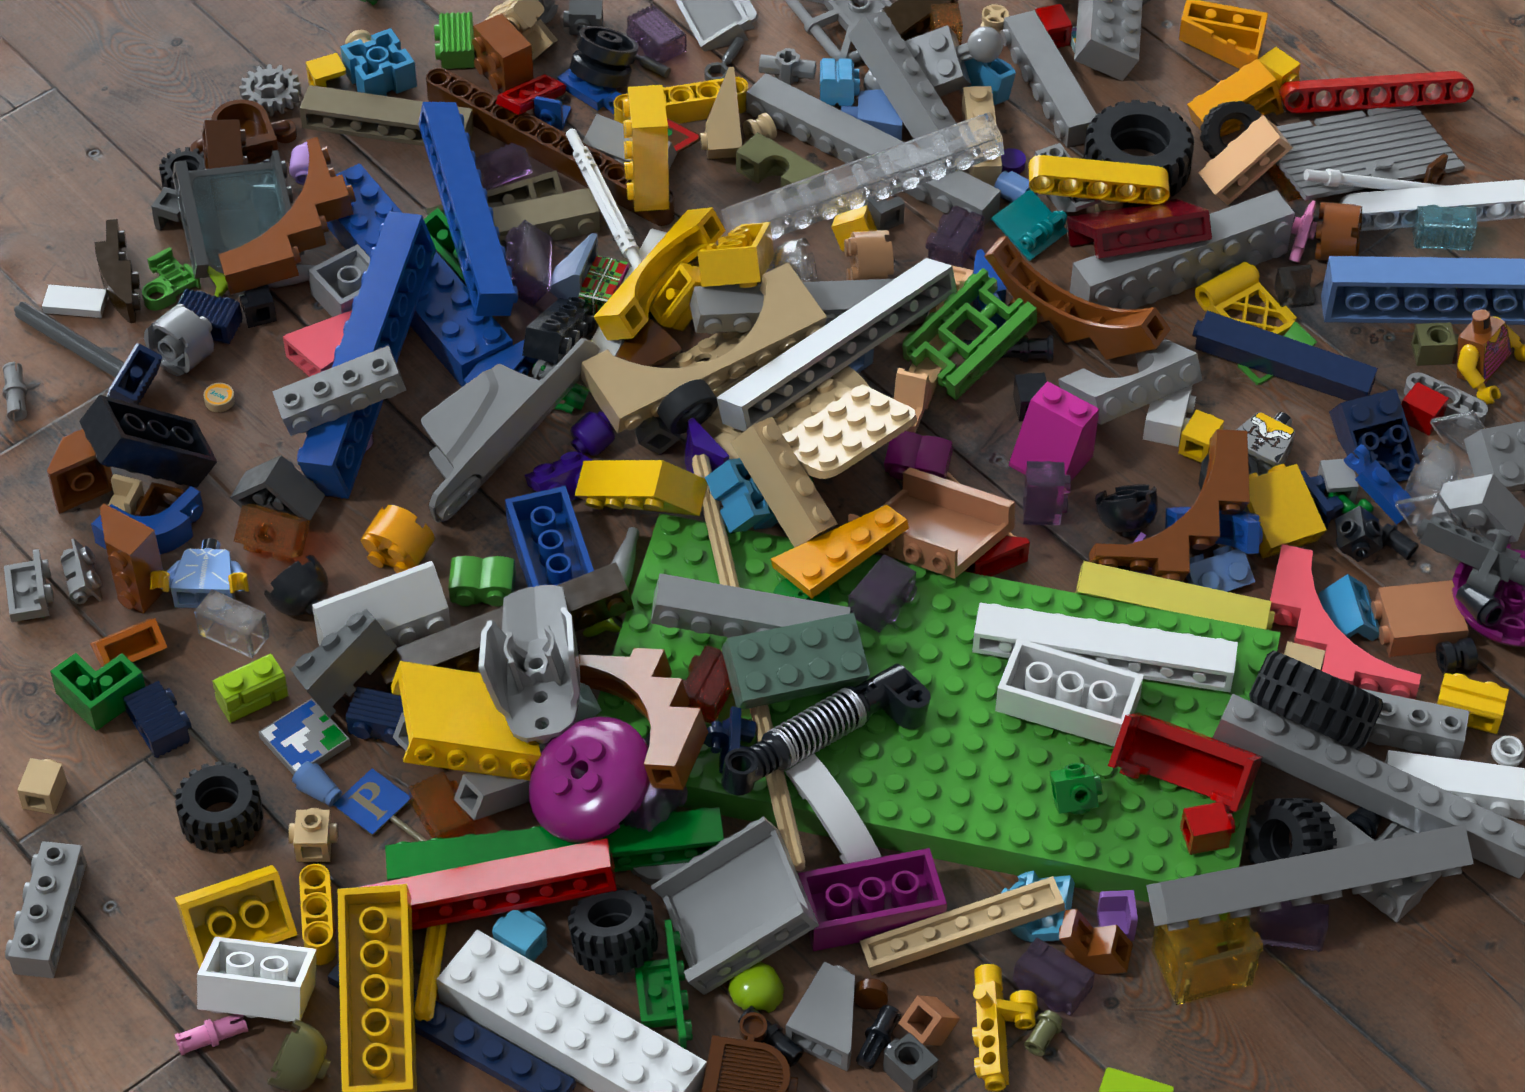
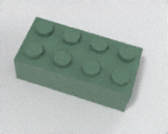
(795, 661)

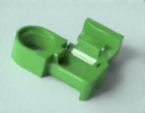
(170, 282)

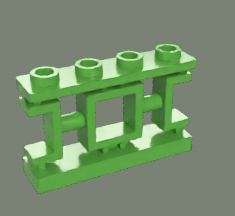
(985, 349)

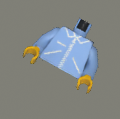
(200, 573)

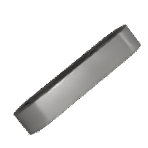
(1467, 401)

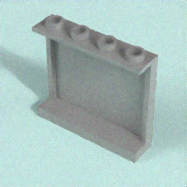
(736, 904)

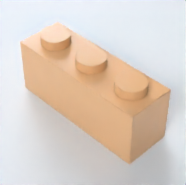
(1245, 160)

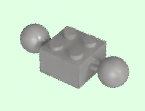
(944, 58)

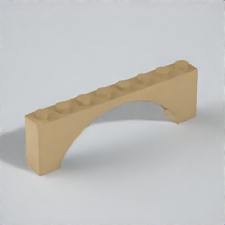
(633, 391)

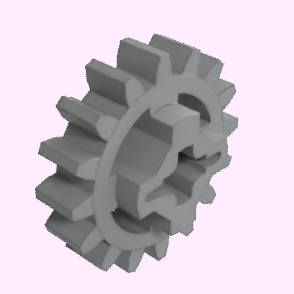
(271, 88)

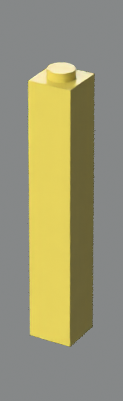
(1173, 596)

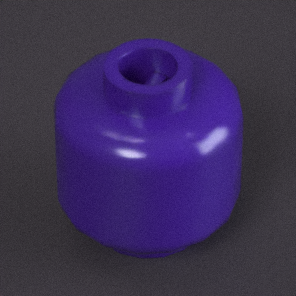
(592, 433)

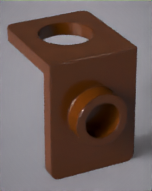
(1436, 170)
(155, 497)

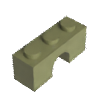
(765, 158)

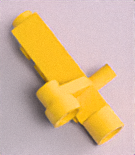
(991, 1029)

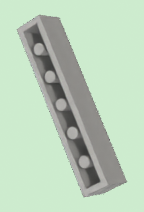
(899, 75)
(1048, 77)
(730, 609)

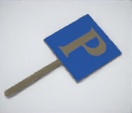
(374, 803)

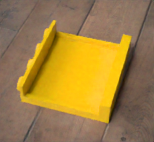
(457, 724)

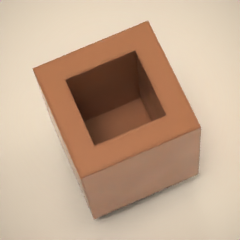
(929, 1020)

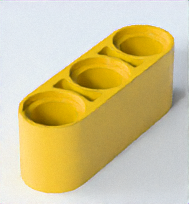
(317, 900)

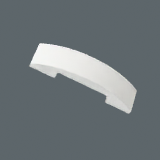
(833, 810)

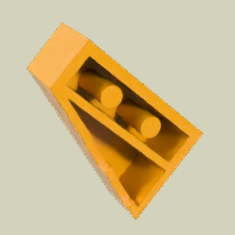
(1224, 31)
(1250, 85)

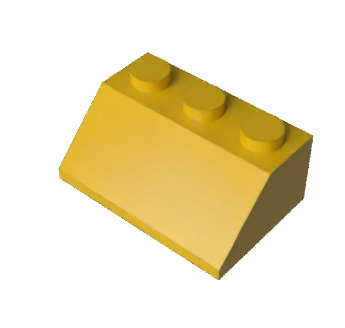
(238, 908)

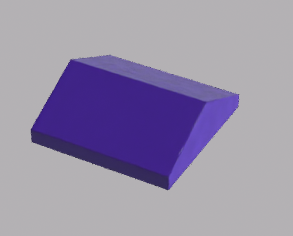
(699, 443)

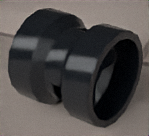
(1456, 655)

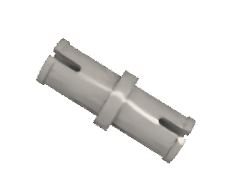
(14, 391)

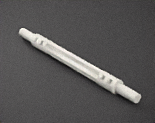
(604, 199)

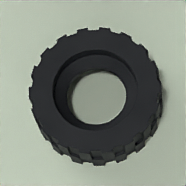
(1217, 116)

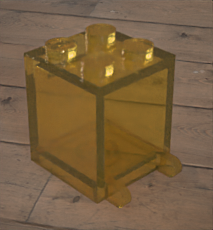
(1195, 966)

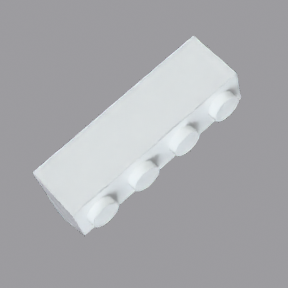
(403, 604)

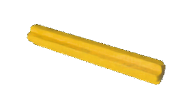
(429, 972)

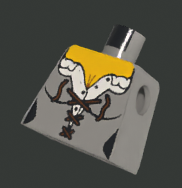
(1269, 439)

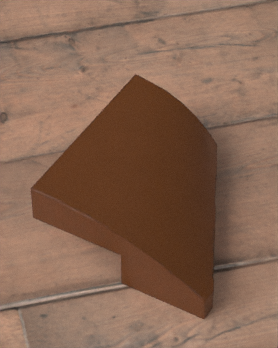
(649, 346)

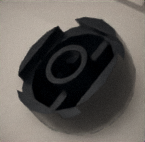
(1128, 508)
(299, 587)

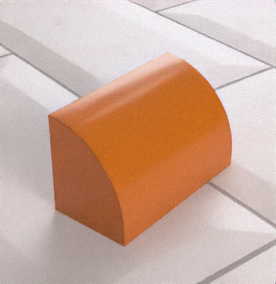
(133, 642)

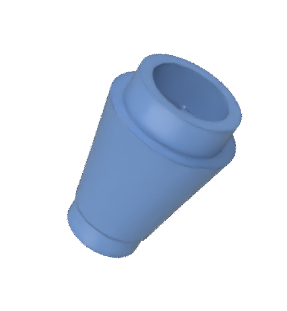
(316, 783)

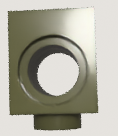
(1434, 343)

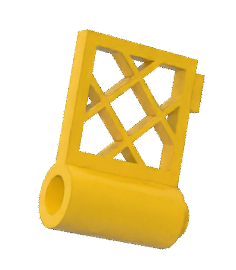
(1238, 285)

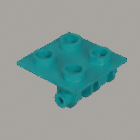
(1031, 224)

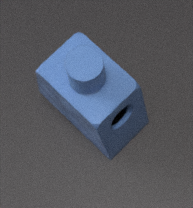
(876, 111)

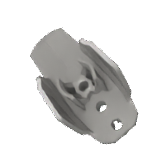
(533, 663)

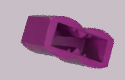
(918, 452)

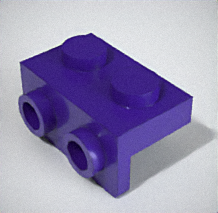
(558, 474)

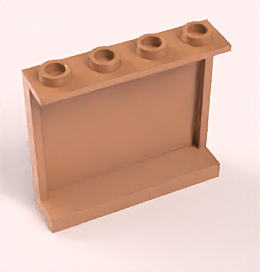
(946, 523)

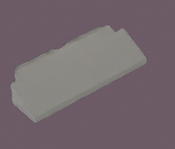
(718, 21)

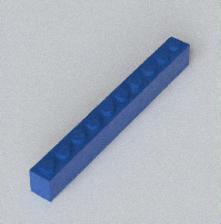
(467, 210)

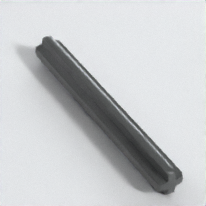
(68, 338)

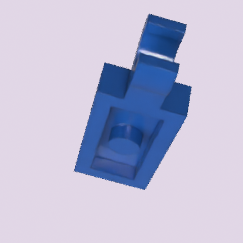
(589, 93)
(1377, 482)

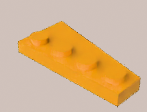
(832, 555)

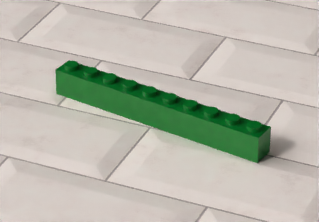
(670, 842)

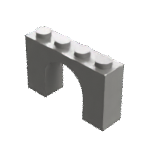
(1159, 375)
(479, 793)

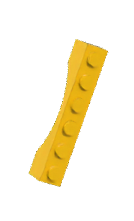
(630, 304)

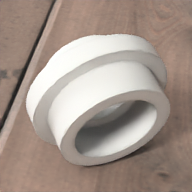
(1511, 745)

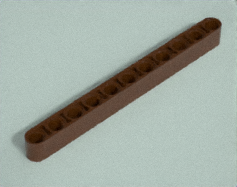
(540, 139)

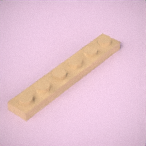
(962, 925)

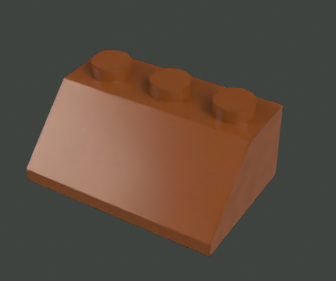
(132, 558)

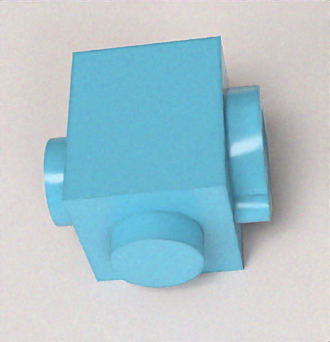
(522, 933)

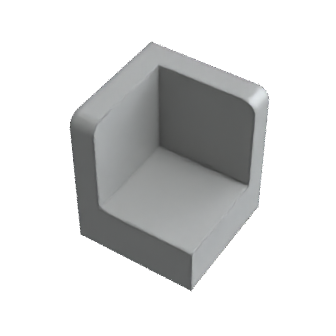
(1339, 477)

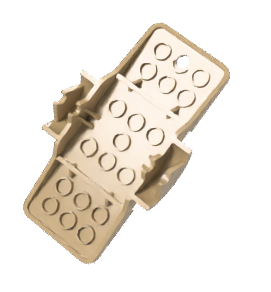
(824, 427)

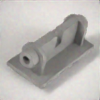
(79, 563)

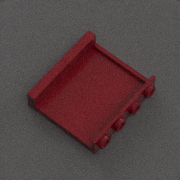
(1140, 228)

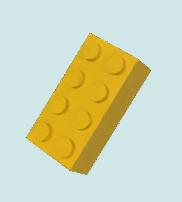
(646, 148)

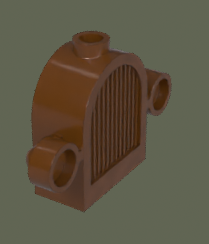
(259, 131)
(747, 1063)

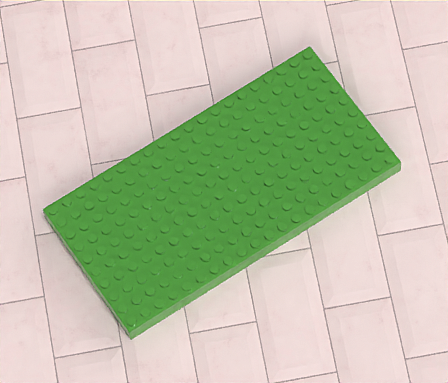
(969, 776)

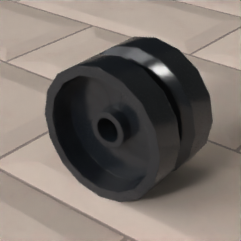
(604, 57)

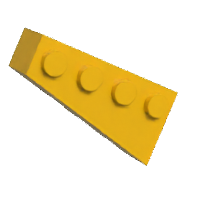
(641, 486)

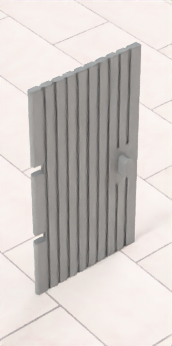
(1385, 145)

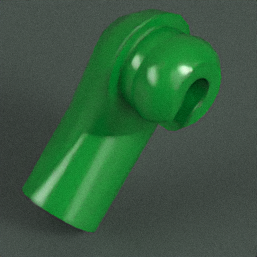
(1349, 505)

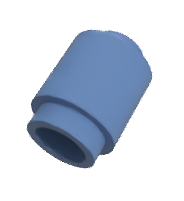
(1012, 185)

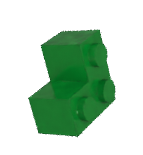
(99, 693)

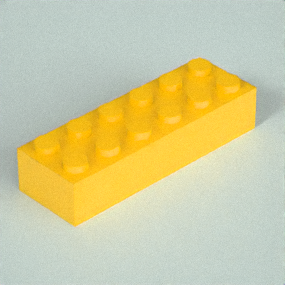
(376, 989)

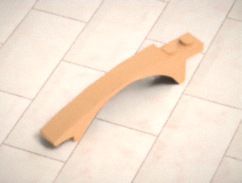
(919, 383)

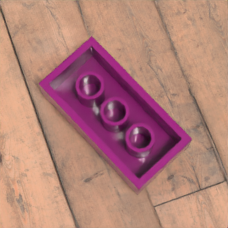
(872, 897)

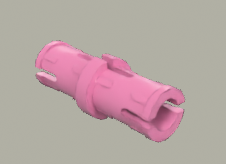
(211, 1033)

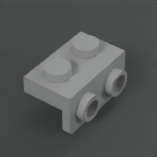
(27, 588)

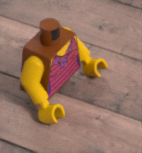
(1483, 349)

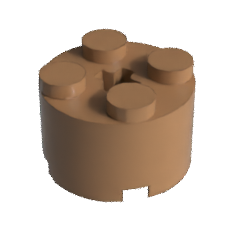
(869, 255)

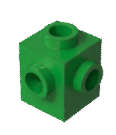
(1075, 788)

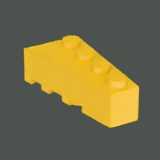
(738, 257)

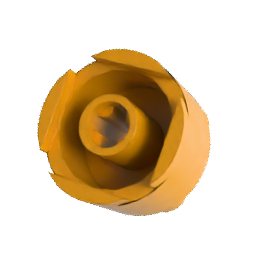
(396, 539)

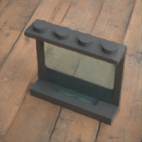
(229, 207)

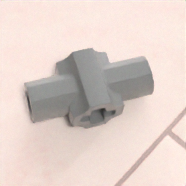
(787, 66)

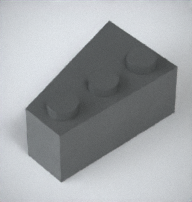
(343, 659)

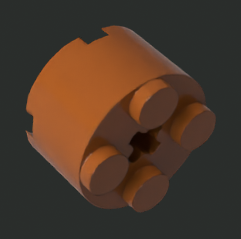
(1338, 231)

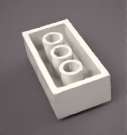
(1067, 692)

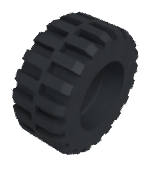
(1145, 128)
(1316, 700)

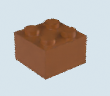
(502, 53)

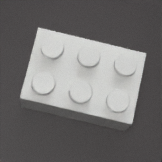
(256, 979)

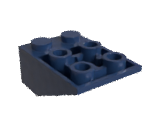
(1381, 427)

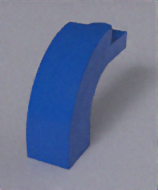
(170, 526)
(1236, 530)

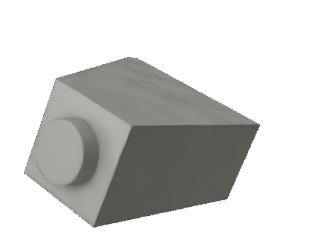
(825, 1017)

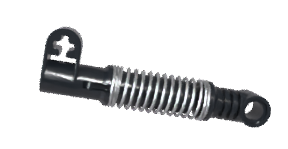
(892, 690)

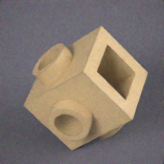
(313, 835)

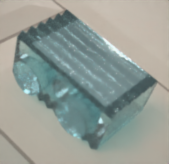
(1444, 227)

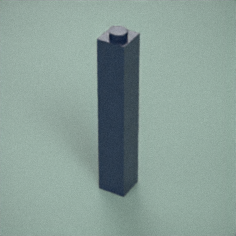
(1283, 357)

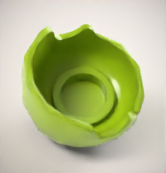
(757, 987)

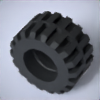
(213, 786)
(1276, 818)
(613, 931)

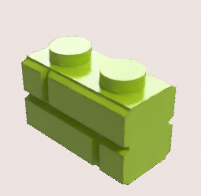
(250, 688)

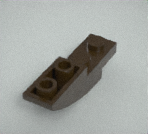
(117, 272)

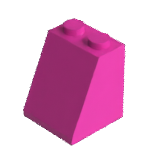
(1056, 430)

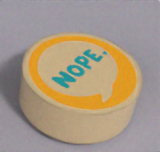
(219, 397)

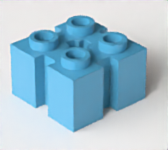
(379, 64)
(740, 498)

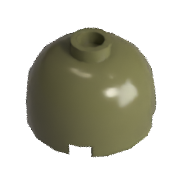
(300, 1059)

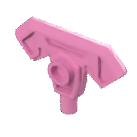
(1303, 229)

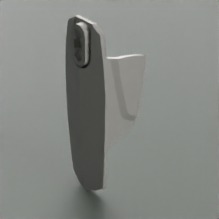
(489, 421)

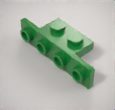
(659, 990)

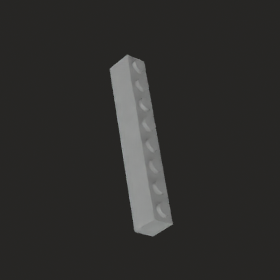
(737, 309)

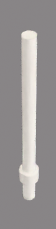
(1334, 178)

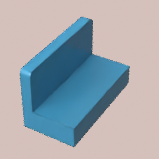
(1350, 607)

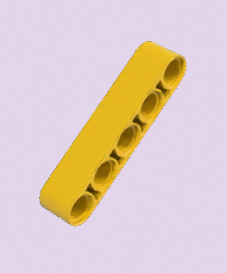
(690, 101)
(1098, 180)

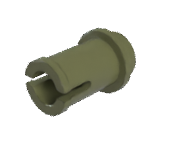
(1048, 1025)

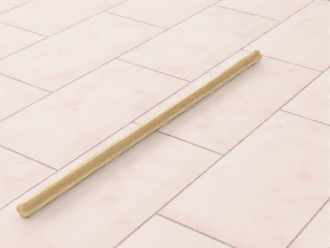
(727, 576)

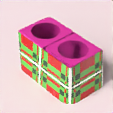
(603, 281)

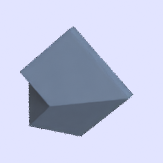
(572, 270)

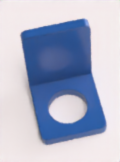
(551, 112)

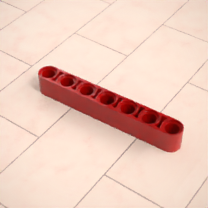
(1386, 98)

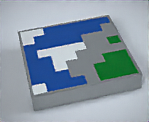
(304, 736)

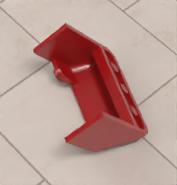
(1185, 759)

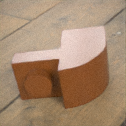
(1099, 949)

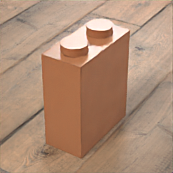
(1417, 617)

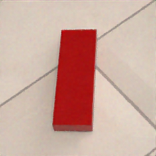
(522, 96)

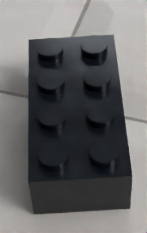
(147, 441)

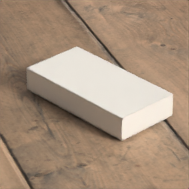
(75, 301)

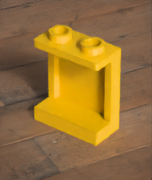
(1284, 509)

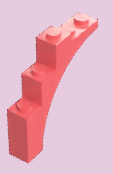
(1300, 607)

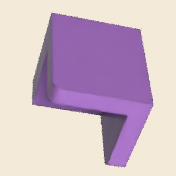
(1118, 909)

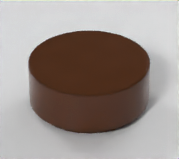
(870, 993)

